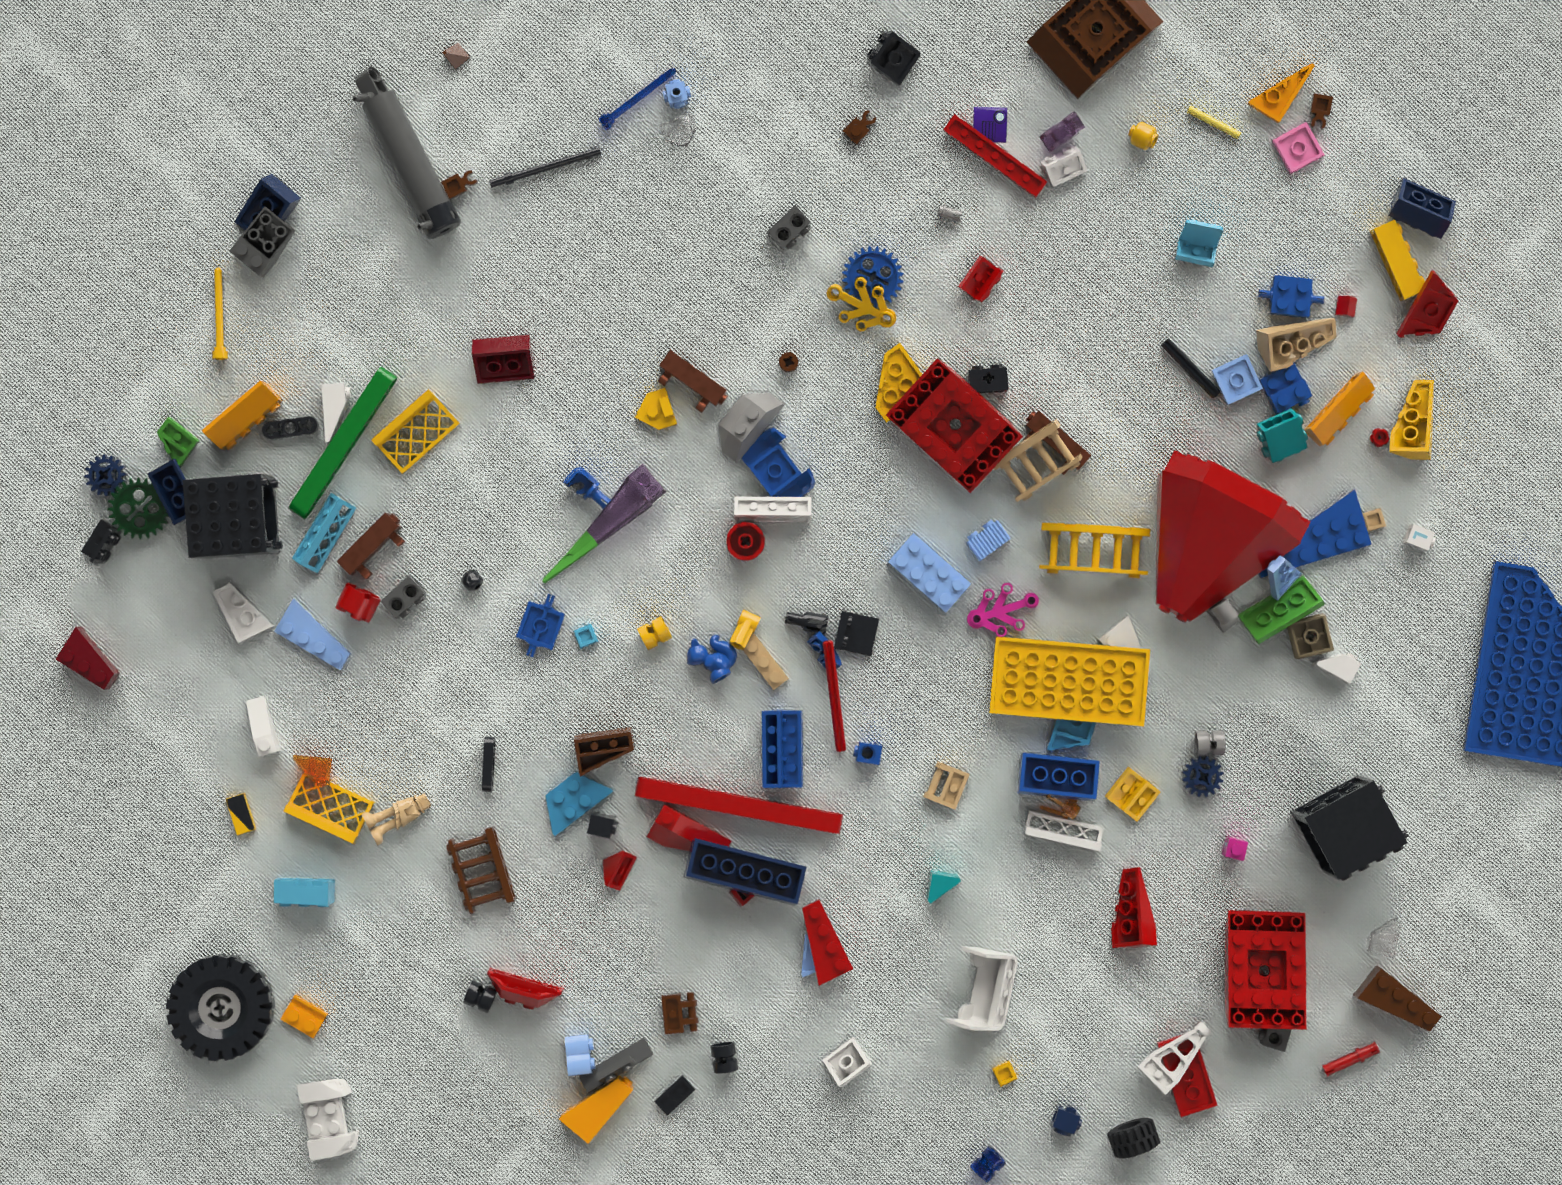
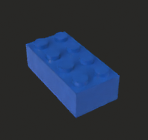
(1058, 777)

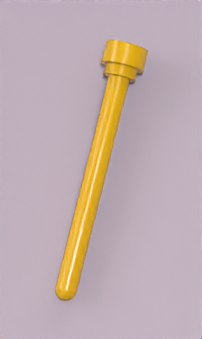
(219, 351)

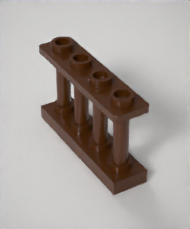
(495, 856)

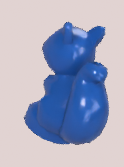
(717, 663)

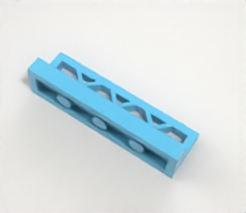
(310, 544)

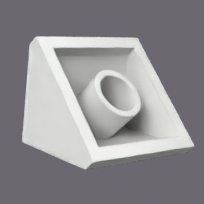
(847, 1062)

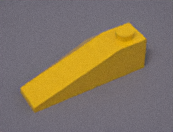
(1414, 426)

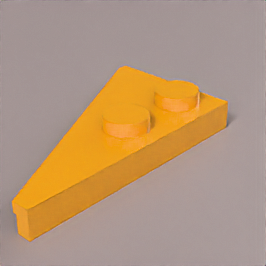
(1277, 99)

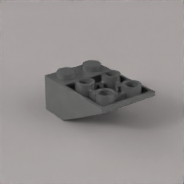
(262, 242)

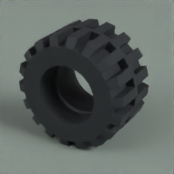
(1133, 1138)

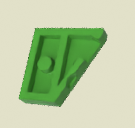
(177, 440)

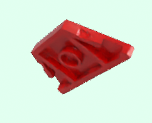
(1430, 308)

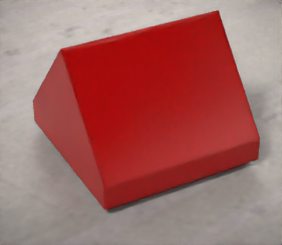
(1346, 306)

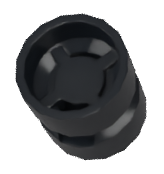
(480, 996)
(724, 1050)

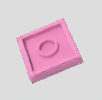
(1298, 148)

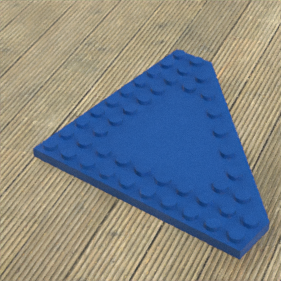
(1518, 671)

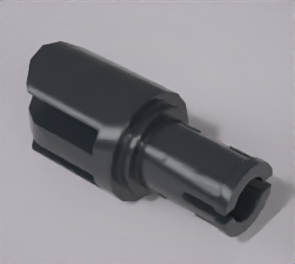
(809, 621)

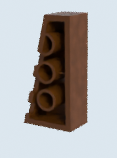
(1391, 996)

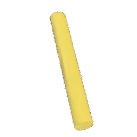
(1213, 122)

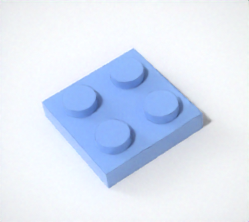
(1236, 379)

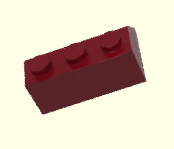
(503, 359)

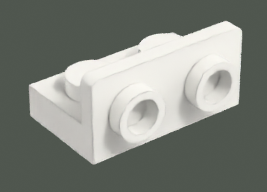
(1064, 165)

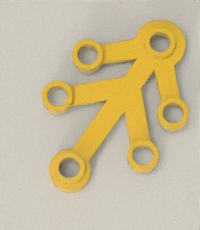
(864, 307)

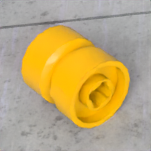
(654, 633)

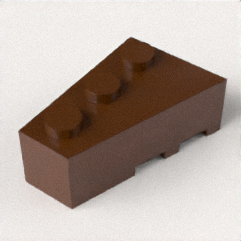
(602, 747)

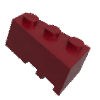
(86, 659)

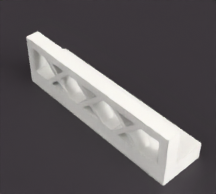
(772, 509)
(1063, 838)

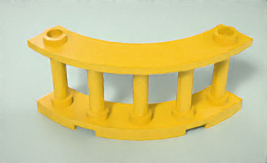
(1096, 532)

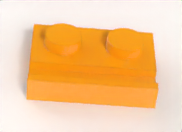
(304, 1016)

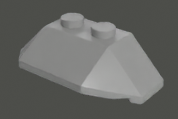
(746, 422)

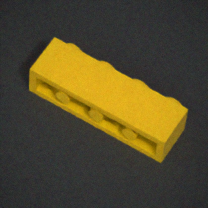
(1397, 259)

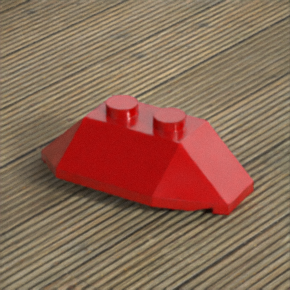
(522, 989)

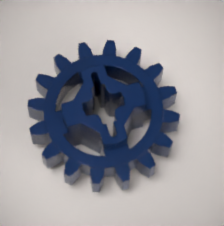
(111, 469)
(1210, 771)

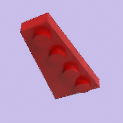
(826, 949)

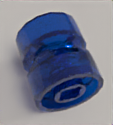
(988, 1164)

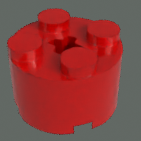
(745, 530)
(358, 602)

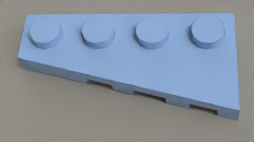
(303, 630)

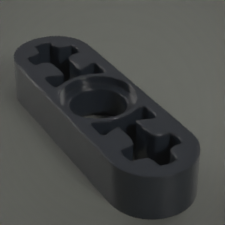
(275, 424)
(488, 764)

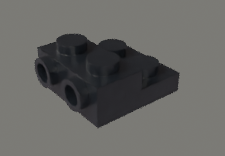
(892, 57)

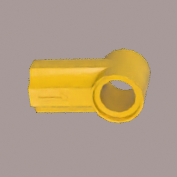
(745, 627)

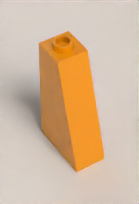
(595, 1110)

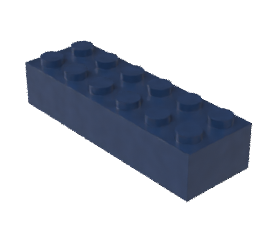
(744, 872)

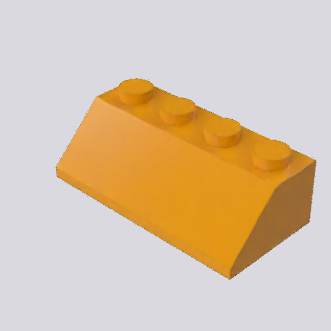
(1340, 408)
(242, 416)

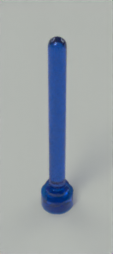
(608, 119)

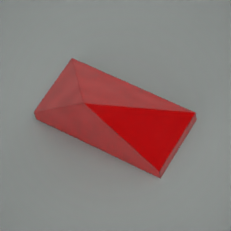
(617, 869)

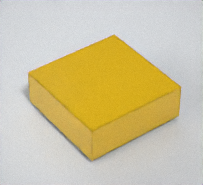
(1004, 1073)

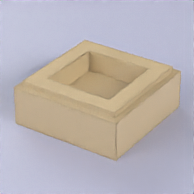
(1374, 519)

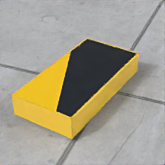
(241, 814)

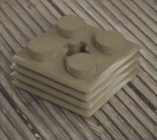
(1321, 641)

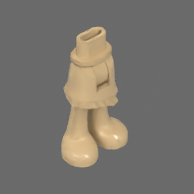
(403, 812)

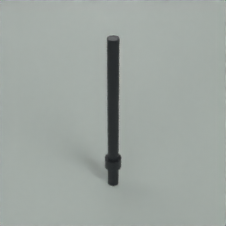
(509, 178)

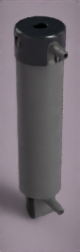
(406, 155)

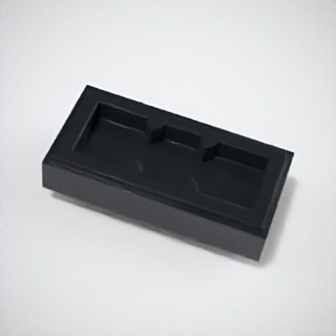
(674, 1095)

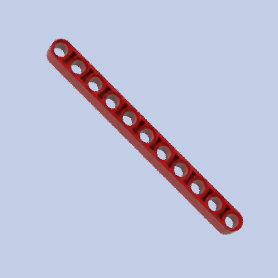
(738, 805)

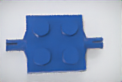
(1291, 296)
(540, 625)

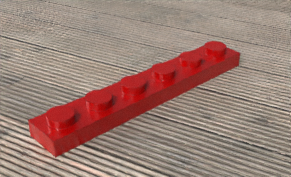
(995, 156)

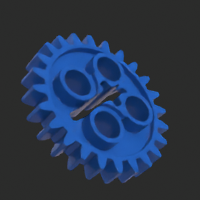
(880, 261)

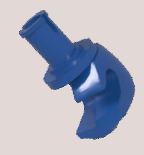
(591, 484)

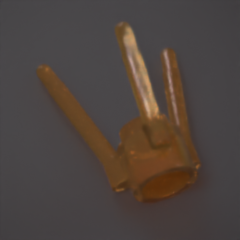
(1070, 809)

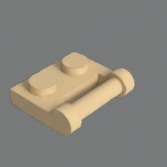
(952, 788)

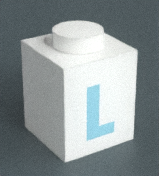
(1419, 537)

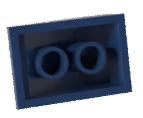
(271, 194)

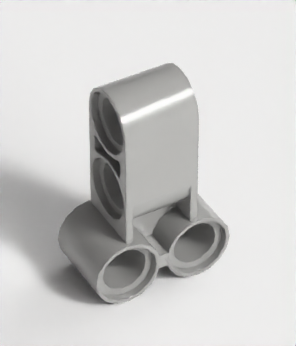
(1223, 615)

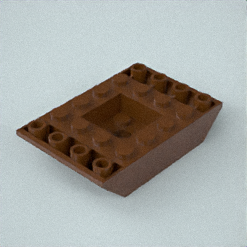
(1083, 56)

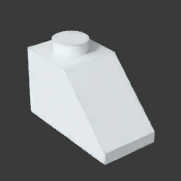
(1340, 666)

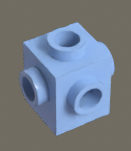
(680, 100)

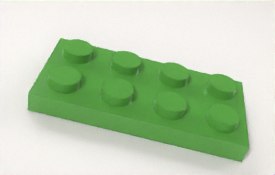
(1273, 616)

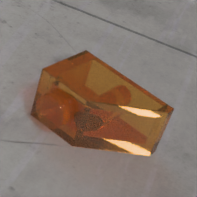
(316, 769)

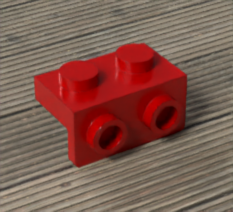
(980, 279)

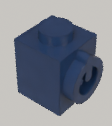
(1066, 1120)

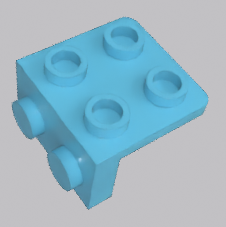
(1198, 242)

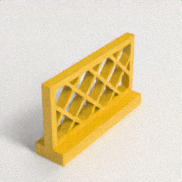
(406, 416)
(321, 822)

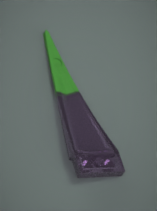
(629, 502)

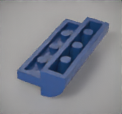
(782, 749)

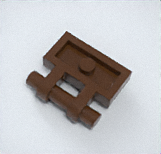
(673, 1013)

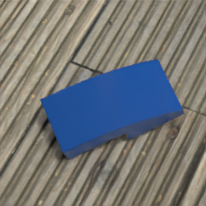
(816, 642)

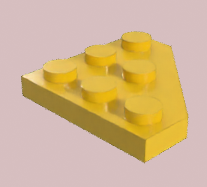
(896, 378)

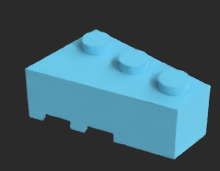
(304, 892)

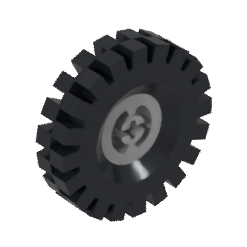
(192, 1013)

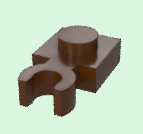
(1320, 107)
(858, 129)
(455, 185)

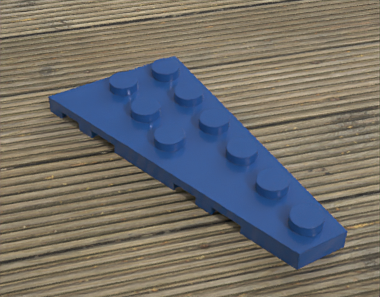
(1331, 533)

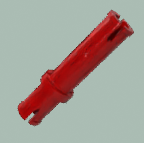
(1350, 1059)

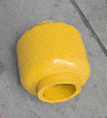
(1143, 136)

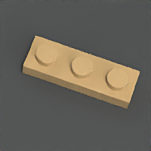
(764, 662)

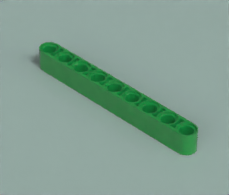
(342, 443)

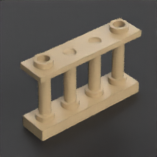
(1035, 442)

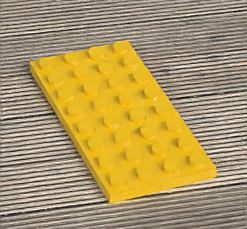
(1069, 681)

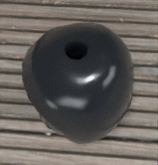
(471, 580)

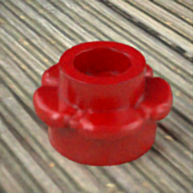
(1384, 437)

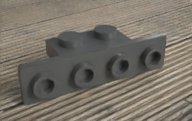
(616, 1065)

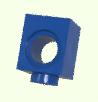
(874, 759)

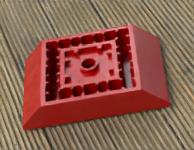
(926, 416)
(1279, 944)

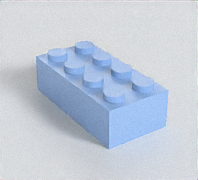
(929, 573)

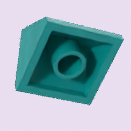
(940, 883)

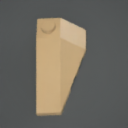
(1289, 342)

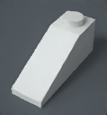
(335, 402)
(262, 727)

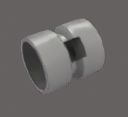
(1203, 746)

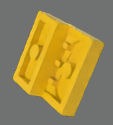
(1132, 794)

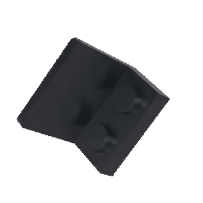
(101, 542)
(856, 633)

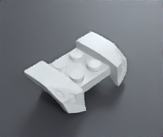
(326, 1118)

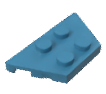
(1071, 734)
(573, 799)

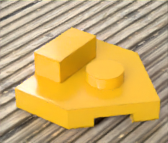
(657, 410)

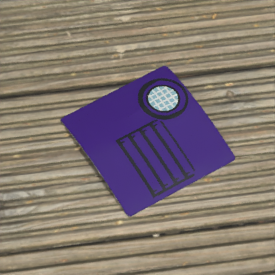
(991, 122)

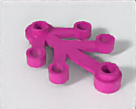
(999, 611)

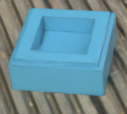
(585, 636)

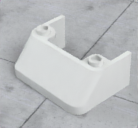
(990, 990)

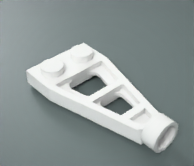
(1158, 1073)

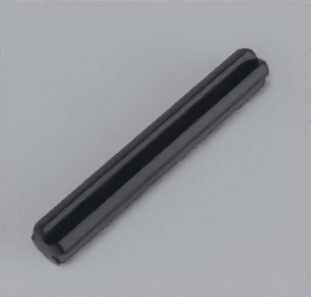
(1190, 368)

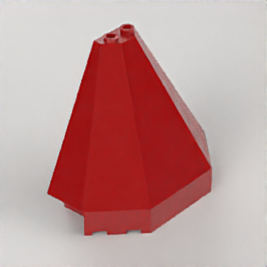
(1215, 534)

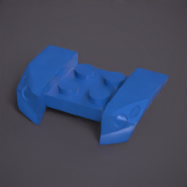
(775, 468)

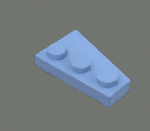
(1281, 576)

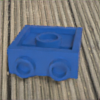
(1286, 389)

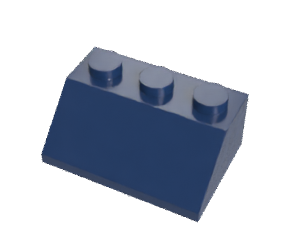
(1422, 208)
(169, 487)

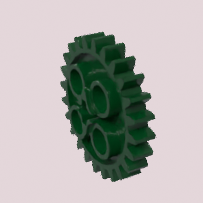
(126, 496)

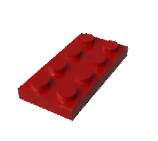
(1194, 1089)

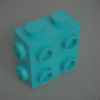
(1282, 435)

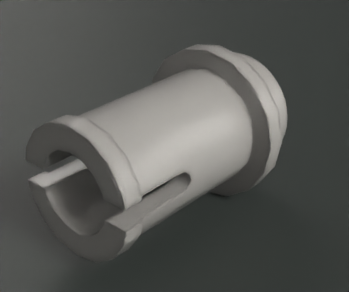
(947, 213)

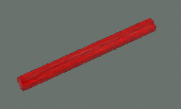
(834, 696)

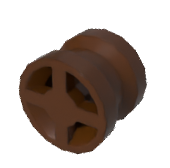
(790, 364)

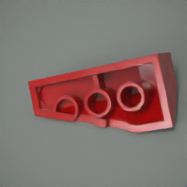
(678, 830)
(1134, 917)

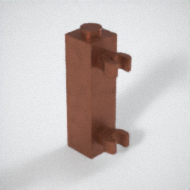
(692, 378)
(1038, 420)
(369, 543)

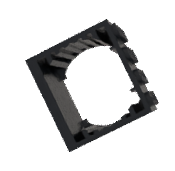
(231, 516)
(1349, 827)

